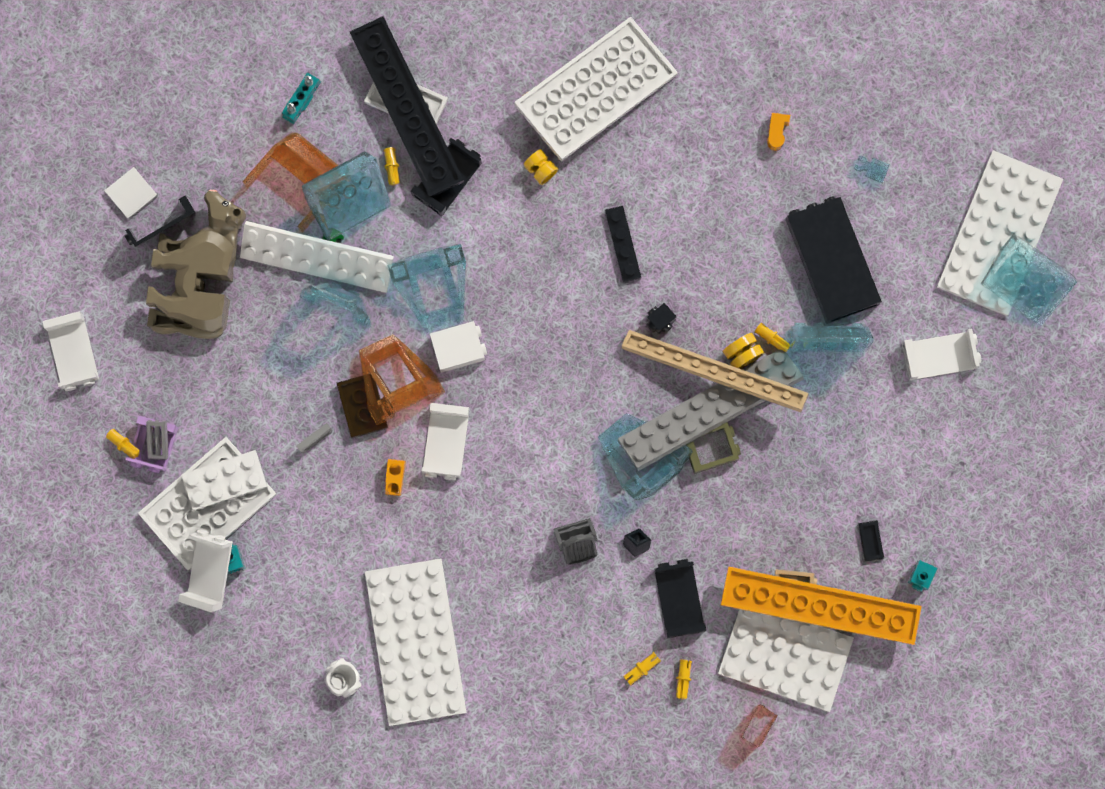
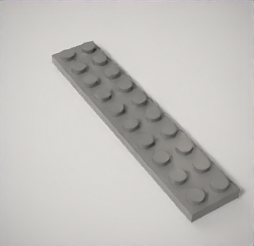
(702, 413)

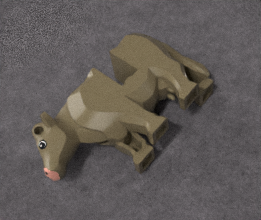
(198, 257)

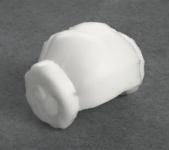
(342, 678)

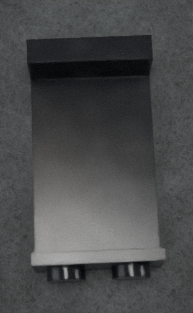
(467, 163)
(131, 239)
(679, 598)

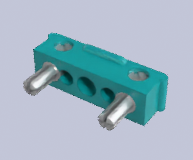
(292, 113)

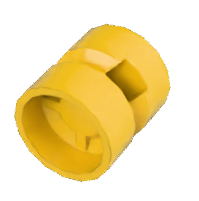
(540, 166)

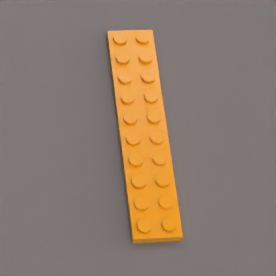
(821, 605)

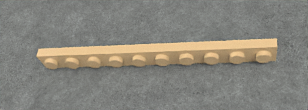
(715, 371)

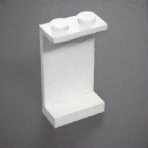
(72, 351)
(941, 355)
(445, 441)
(208, 572)

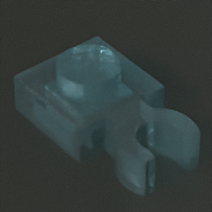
(875, 169)

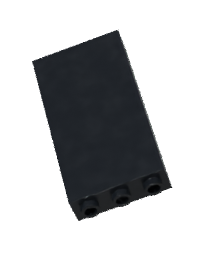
(833, 259)

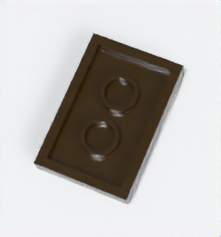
(356, 409)

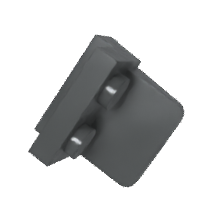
(577, 541)

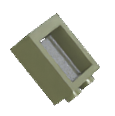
(714, 449)

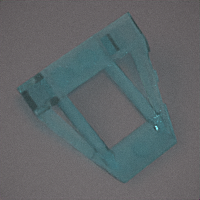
(426, 261)
(336, 295)
(653, 480)

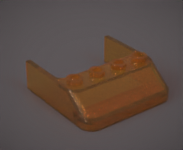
(299, 159)

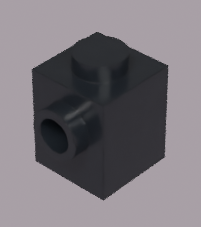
(660, 319)

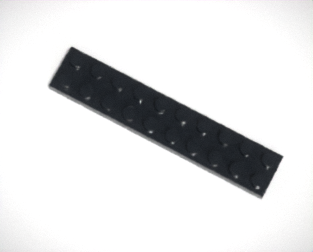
(406, 107)

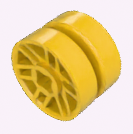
(743, 351)

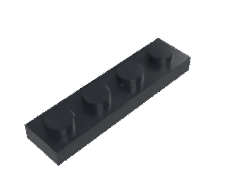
(623, 244)

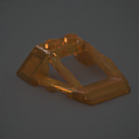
(395, 401)

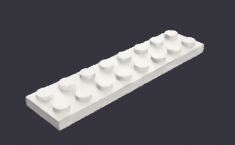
(316, 256)

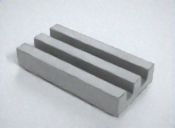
(157, 424)
(314, 438)

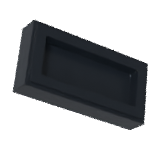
(871, 541)

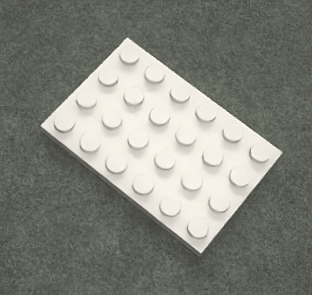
(173, 517)
(786, 658)

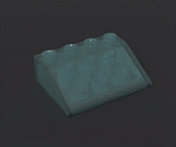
(347, 195)
(1028, 280)
(830, 338)

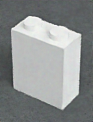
(458, 346)

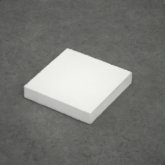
(131, 193)

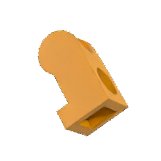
(775, 135)
(394, 477)

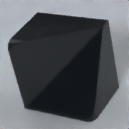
(637, 542)

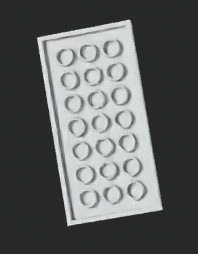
(595, 88)
(1007, 201)
(415, 642)

